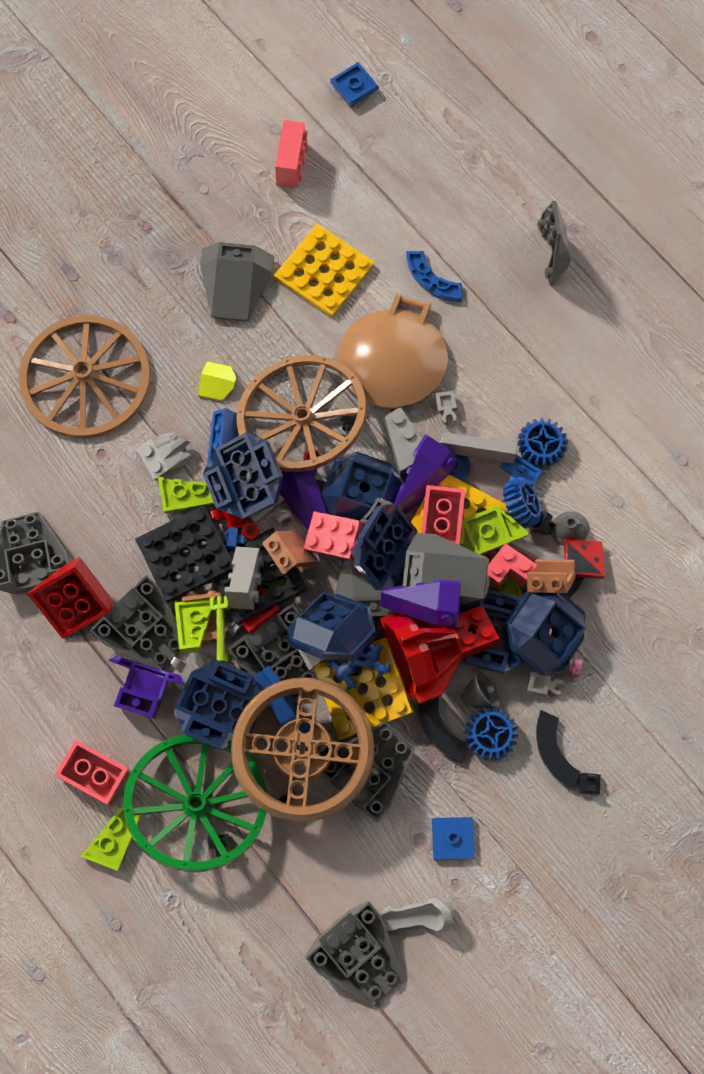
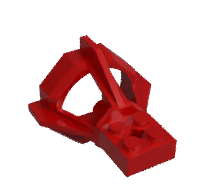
(423, 645)

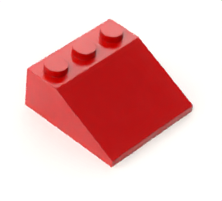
(71, 598)

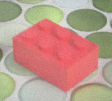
(291, 154)
(443, 512)
(332, 535)
(93, 773)

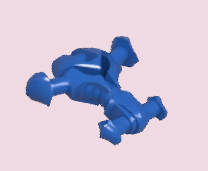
(368, 658)

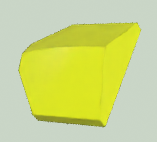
(216, 381)

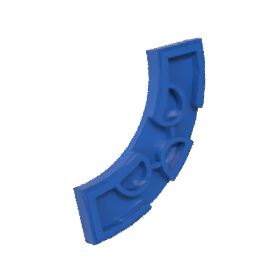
(429, 281)

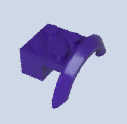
(143, 687)

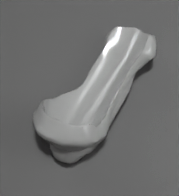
(432, 914)

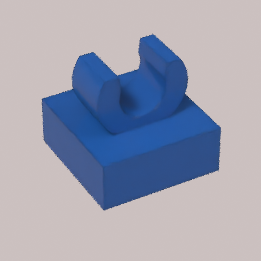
(232, 539)

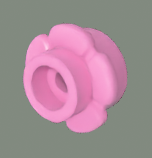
(575, 666)

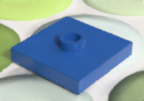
(354, 84)
(452, 838)

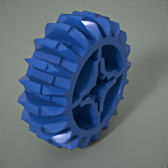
(558, 440)
(522, 502)
(487, 716)

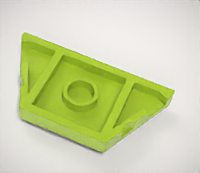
(490, 530)

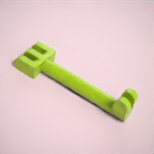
(219, 605)

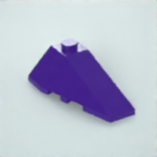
(430, 467)
(302, 495)
(433, 602)

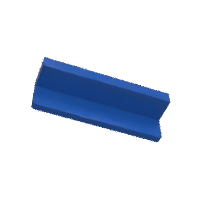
(222, 429)
(284, 708)

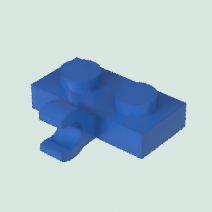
(522, 469)

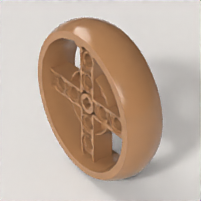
(246, 743)

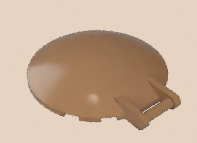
(395, 355)

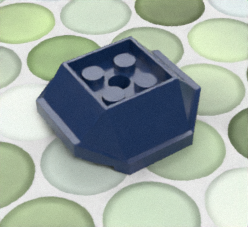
(355, 470)
(228, 474)
(383, 547)
(498, 608)
(333, 628)
(530, 631)
(201, 693)

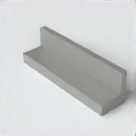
(479, 447)
(531, 550)

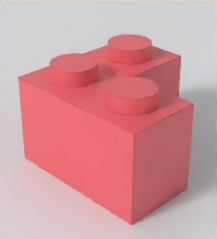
(511, 565)

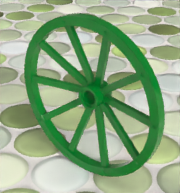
(194, 813)

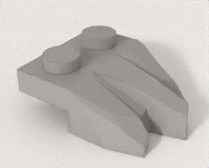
(164, 454)

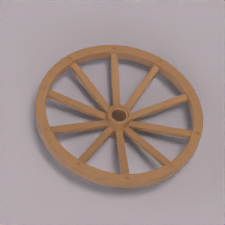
(87, 378)
(305, 410)

